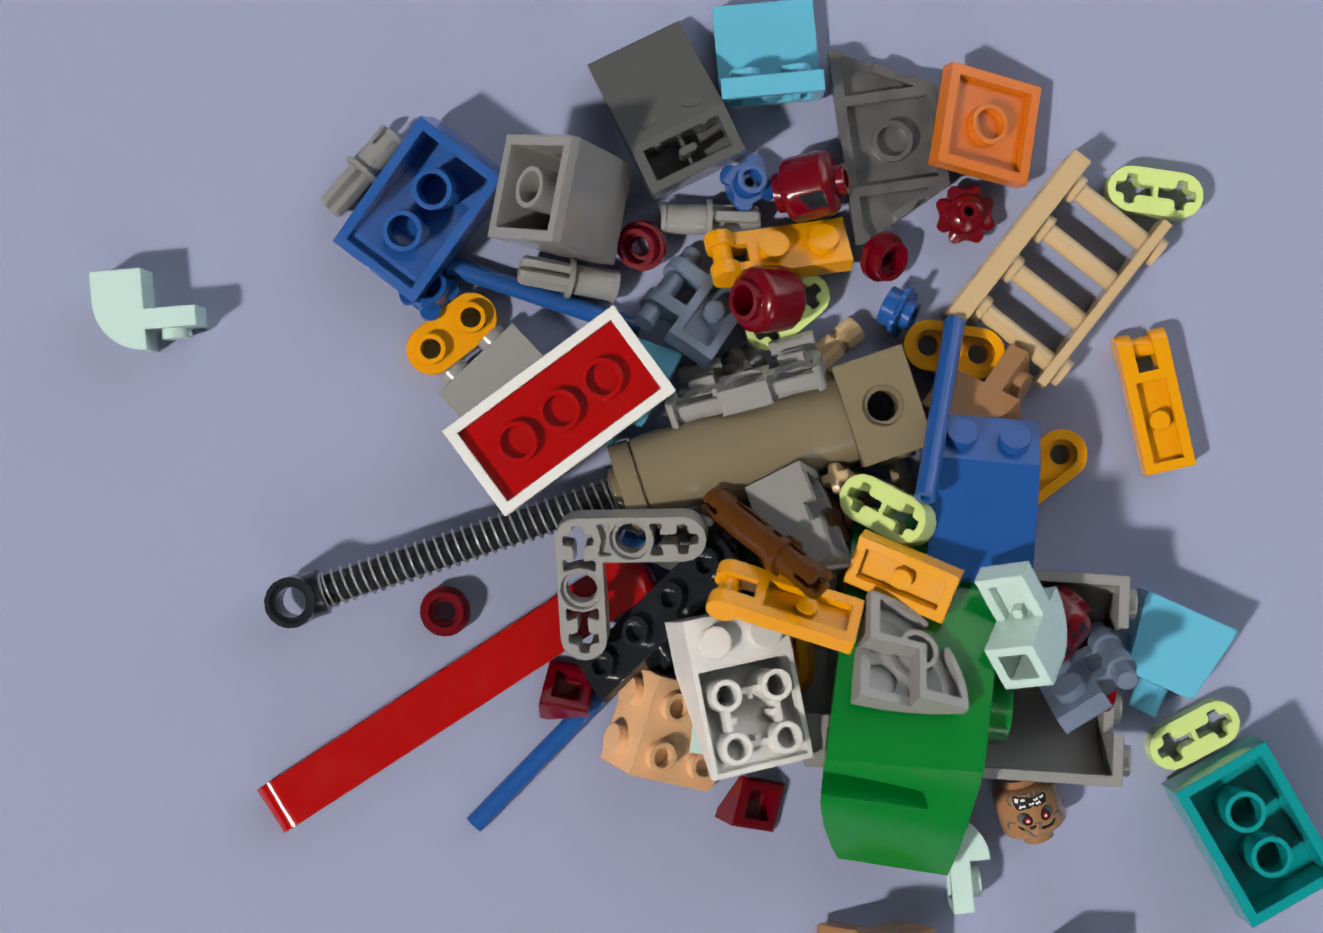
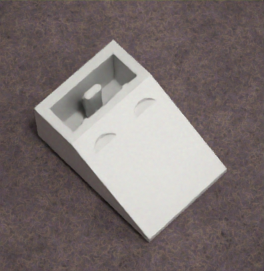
(740, 694)

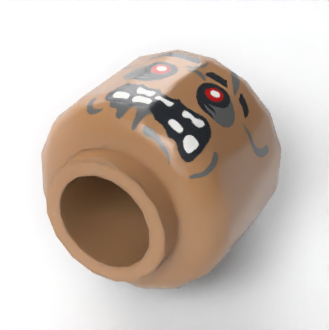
(1028, 809)

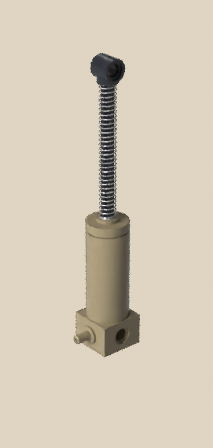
(668, 472)

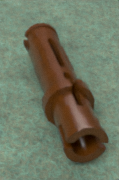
(780, 553)

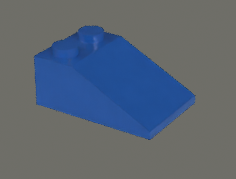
(421, 208)
(987, 494)

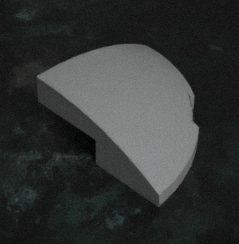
(901, 665)

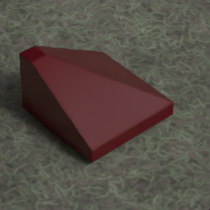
(565, 692)
(752, 803)

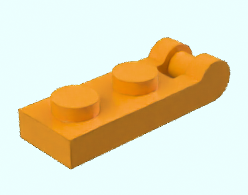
(804, 247)
(1153, 403)
(782, 607)

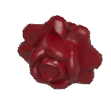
(965, 214)

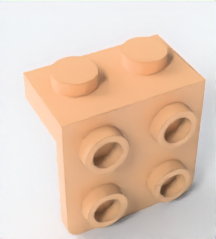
(653, 734)

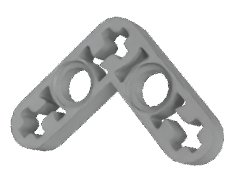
(606, 548)

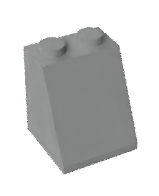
(560, 197)

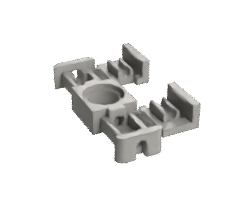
(711, 392)

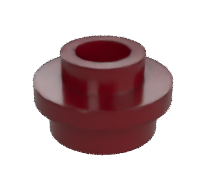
(630, 250)
(884, 257)
(429, 614)

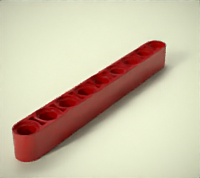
(441, 700)

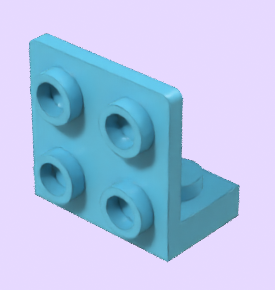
(767, 53)

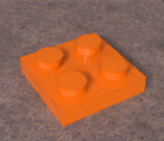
(985, 125)

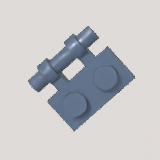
(702, 324)
(1089, 677)

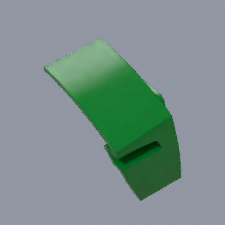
(903, 781)

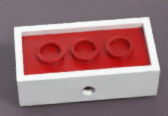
(559, 411)

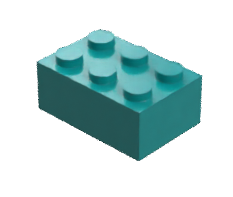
(1249, 829)

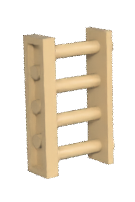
(1039, 225)

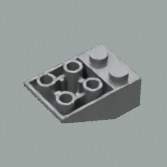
(667, 111)

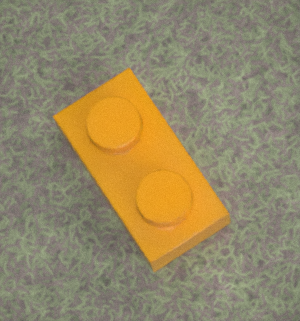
(903, 574)

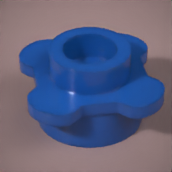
(738, 192)
(431, 306)
(899, 310)

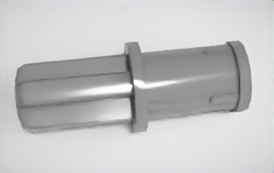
(362, 171)
(703, 218)
(569, 278)

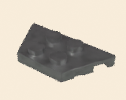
(884, 142)

